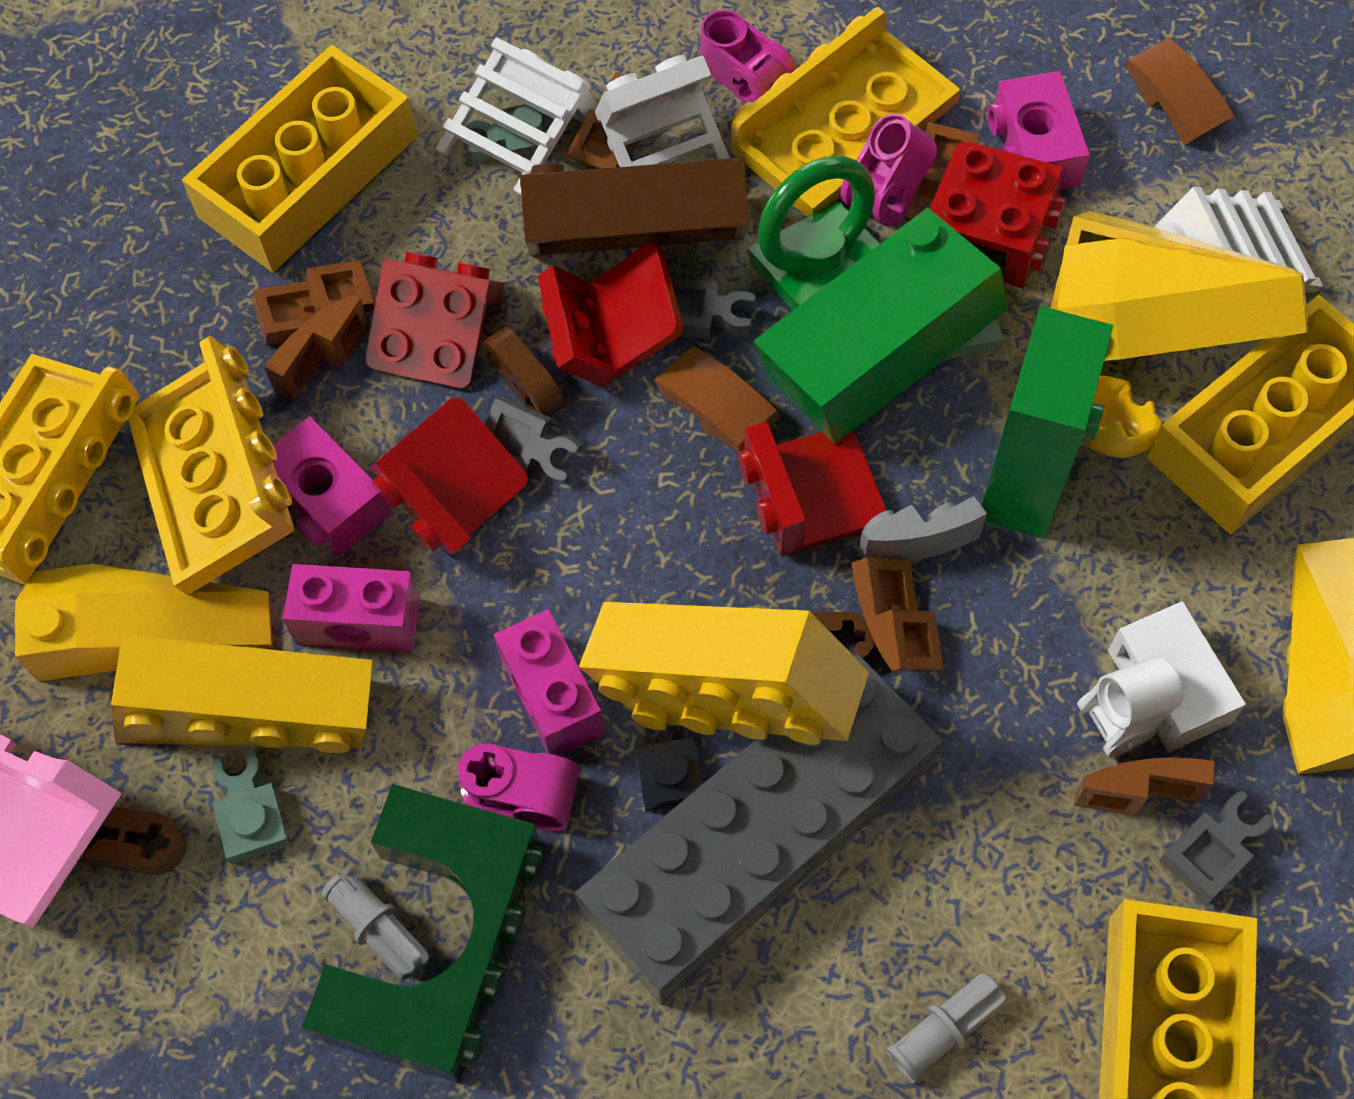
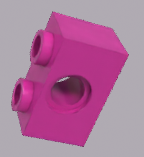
(1040, 123)
(350, 506)
(352, 608)
(549, 684)

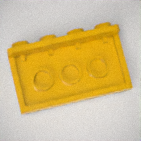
(835, 103)
(51, 443)
(210, 469)

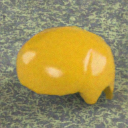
(1124, 426)

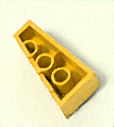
(237, 696)

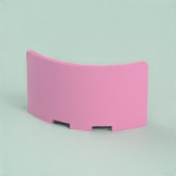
(45, 826)

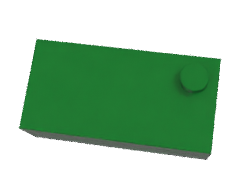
(882, 324)
(1047, 420)

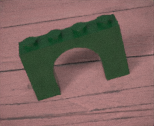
(436, 1021)

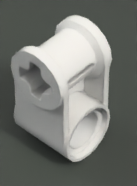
(1133, 703)

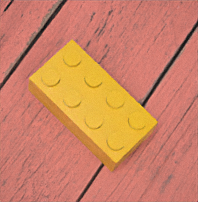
(301, 157)
(1263, 420)
(726, 670)
(1178, 1004)

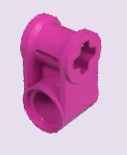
(742, 55)
(897, 160)
(527, 784)

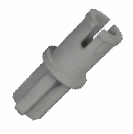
(375, 924)
(946, 1027)

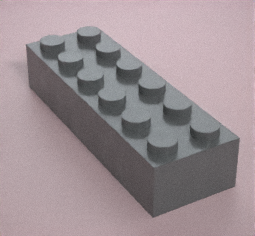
(751, 839)

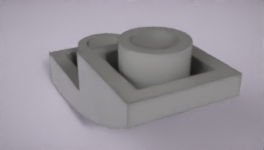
(912, 539)

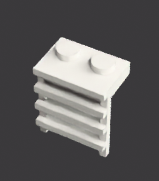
(530, 82)
(656, 103)
(1240, 225)

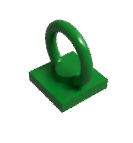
(820, 246)

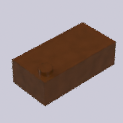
(633, 206)

